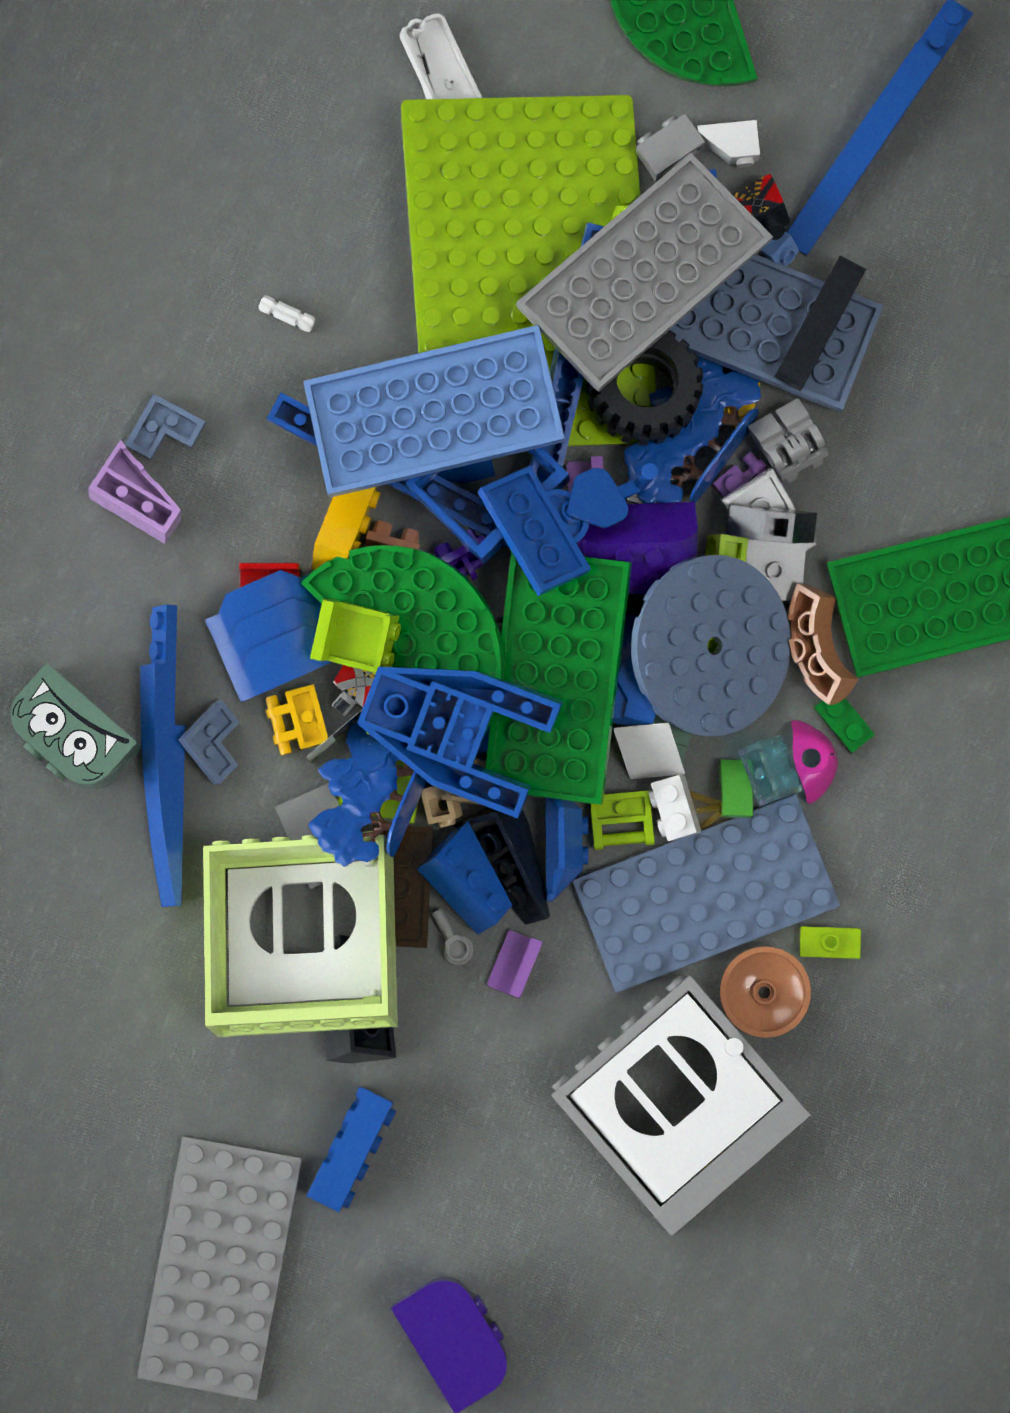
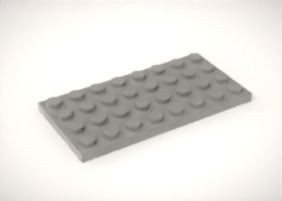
(644, 272)
(219, 1268)

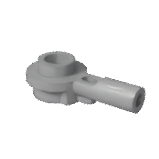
(457, 948)

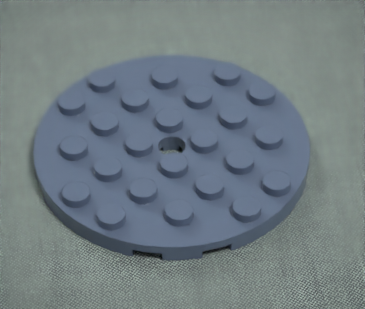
(670, 640)

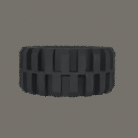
(658, 421)

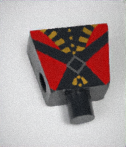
(765, 205)

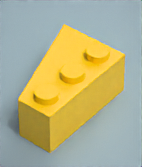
(343, 525)

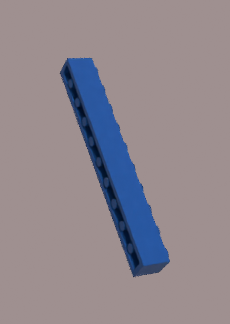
(457, 502)

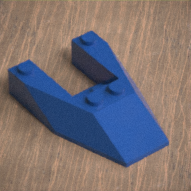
(438, 723)

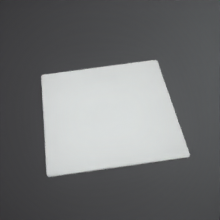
(649, 751)

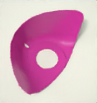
(815, 779)

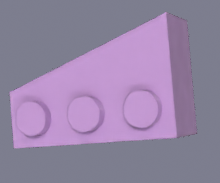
(134, 496)

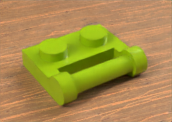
(622, 809)

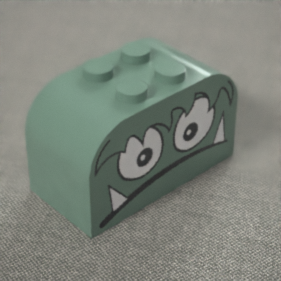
(70, 731)

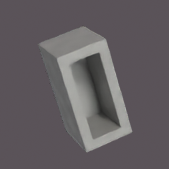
(669, 146)

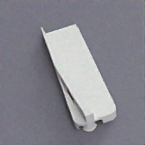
(447, 68)

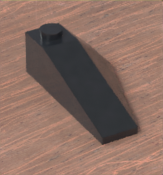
(514, 859)
(359, 1044)

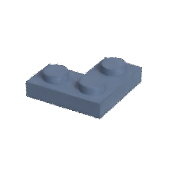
(163, 419)
(205, 739)

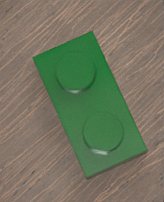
(845, 724)

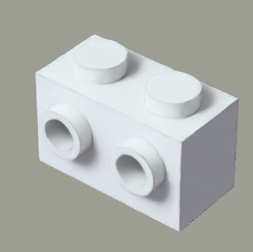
(675, 808)

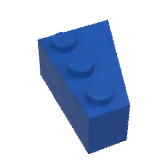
(466, 879)

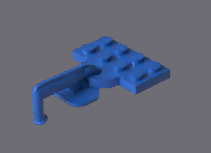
(546, 533)

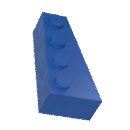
(351, 1148)

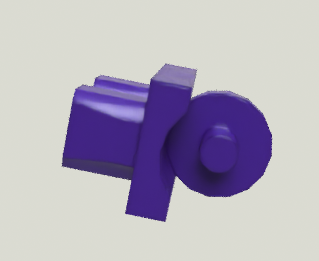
(462, 557)

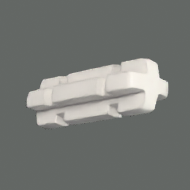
(286, 313)

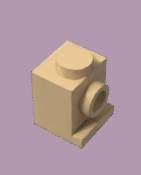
(435, 812)

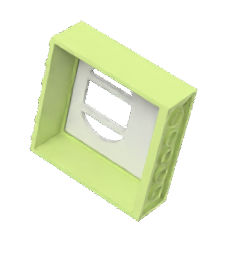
(357, 970)

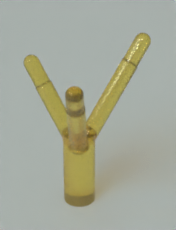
(715, 808)

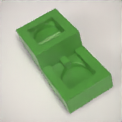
(735, 790)

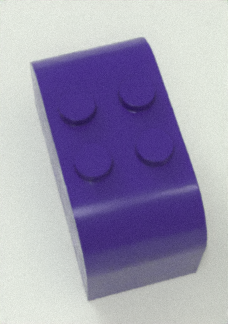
(649, 537)
(454, 1340)

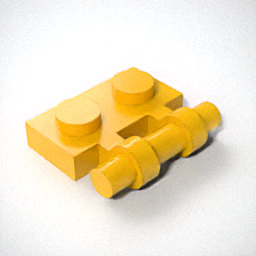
(306, 717)

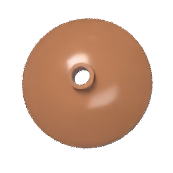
(787, 987)

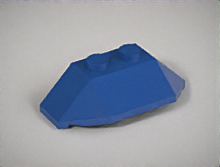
(563, 844)

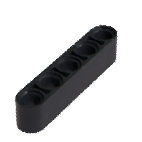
(820, 323)

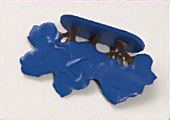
(718, 392)
(364, 786)

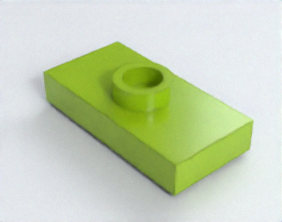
(830, 942)

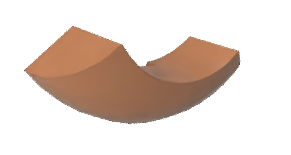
(813, 644)

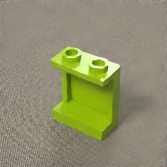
(355, 636)

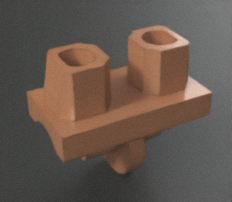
(381, 536)

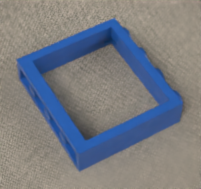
(494, 540)

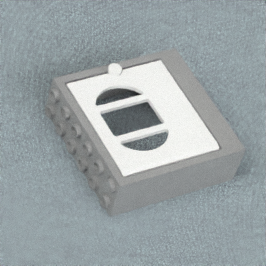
(684, 1149)

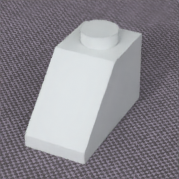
(733, 141)

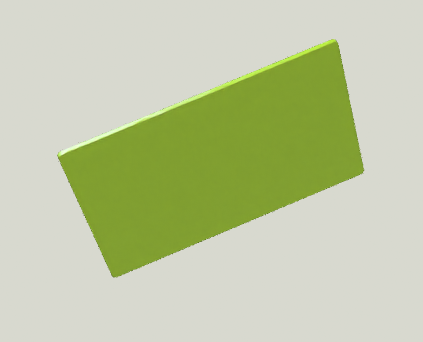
(502, 203)

